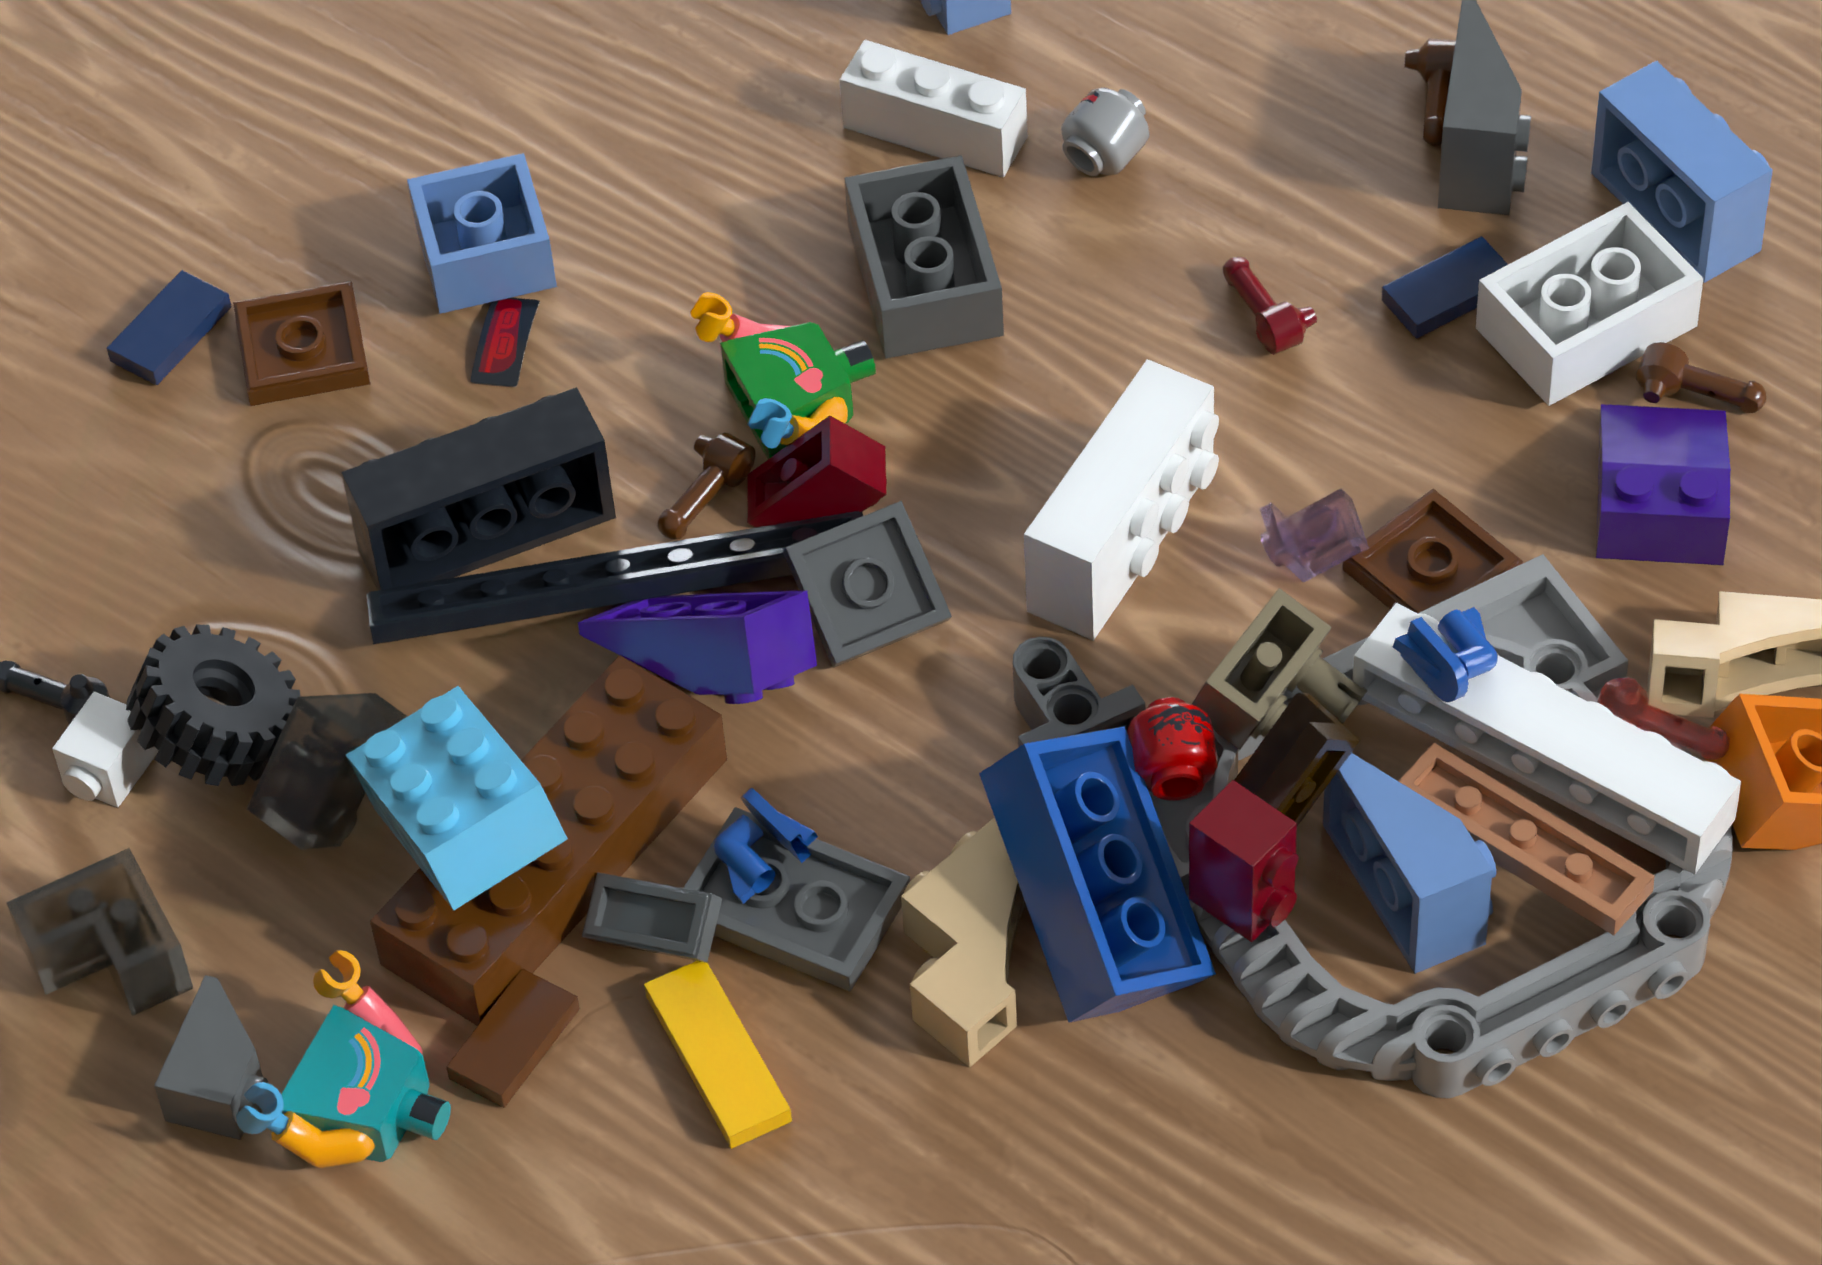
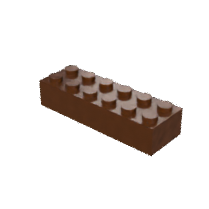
(615, 780)

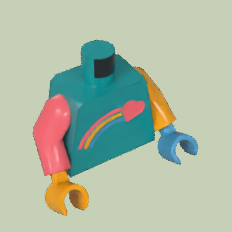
(354, 1085)

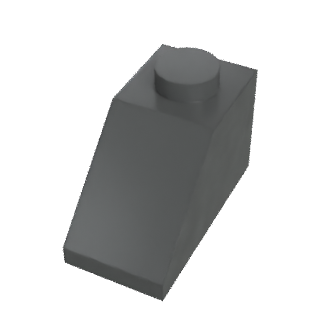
(209, 1066)

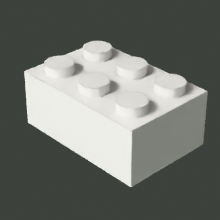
(1588, 303)

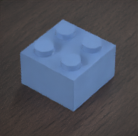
(482, 233)

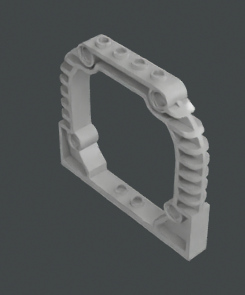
(1546, 630)

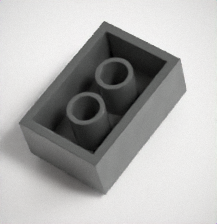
(924, 257)

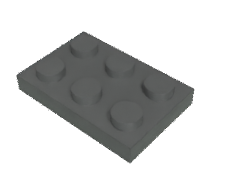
(814, 914)

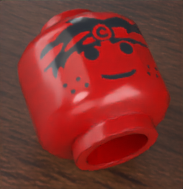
(1173, 748)

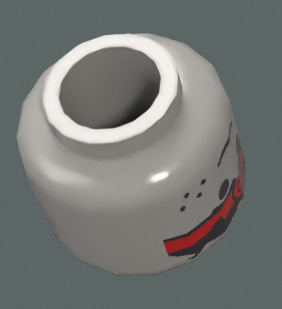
(1105, 131)

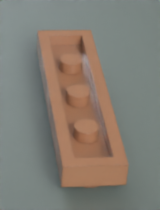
(1533, 841)

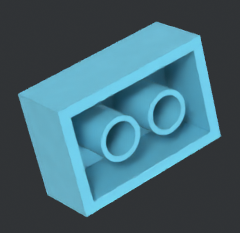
(456, 797)

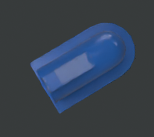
(1436, 663)
(746, 868)

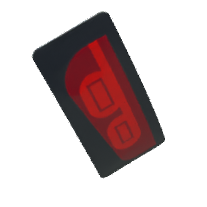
(503, 342)

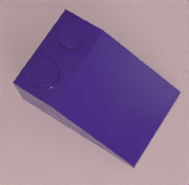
(1663, 484)
(713, 640)

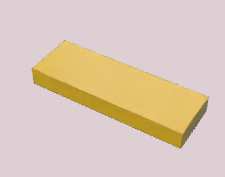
(718, 1053)

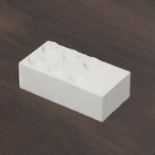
(1121, 499)

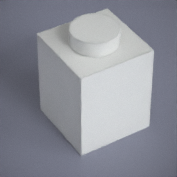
(101, 752)

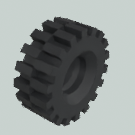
(192, 730)

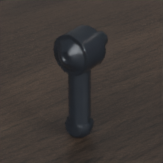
(49, 691)

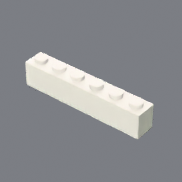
(1560, 748)

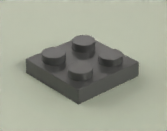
(867, 584)

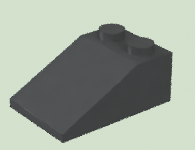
(1481, 123)

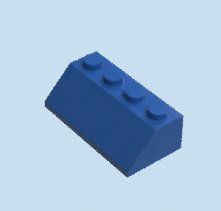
(1096, 872)

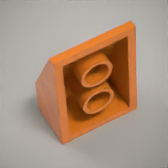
(1779, 764)

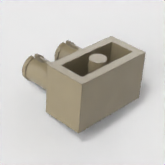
(1270, 657)

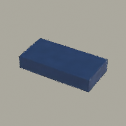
(1442, 287)
(169, 327)

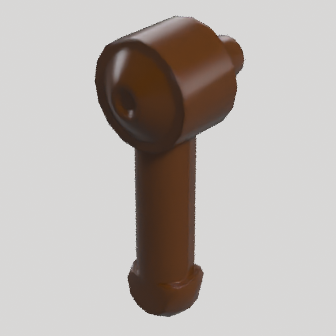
(1434, 65)
(1667, 369)
(724, 462)

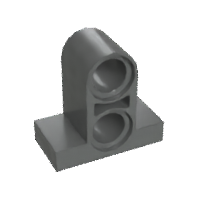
(1056, 693)

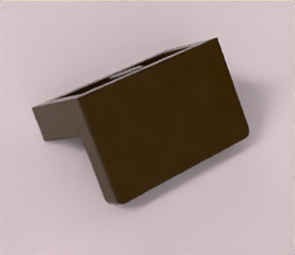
(1297, 757)

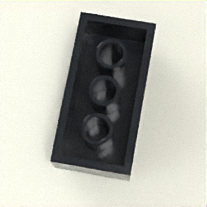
(481, 493)

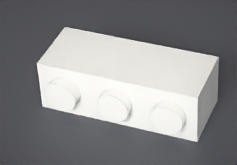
(933, 107)

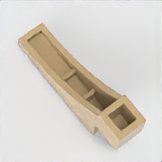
(1752, 649)
(968, 922)

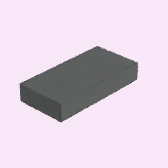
(652, 917)

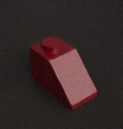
(818, 475)

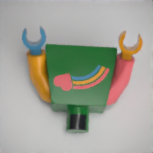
(782, 373)

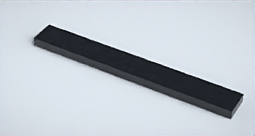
(589, 580)

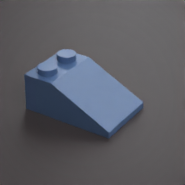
(1411, 863)

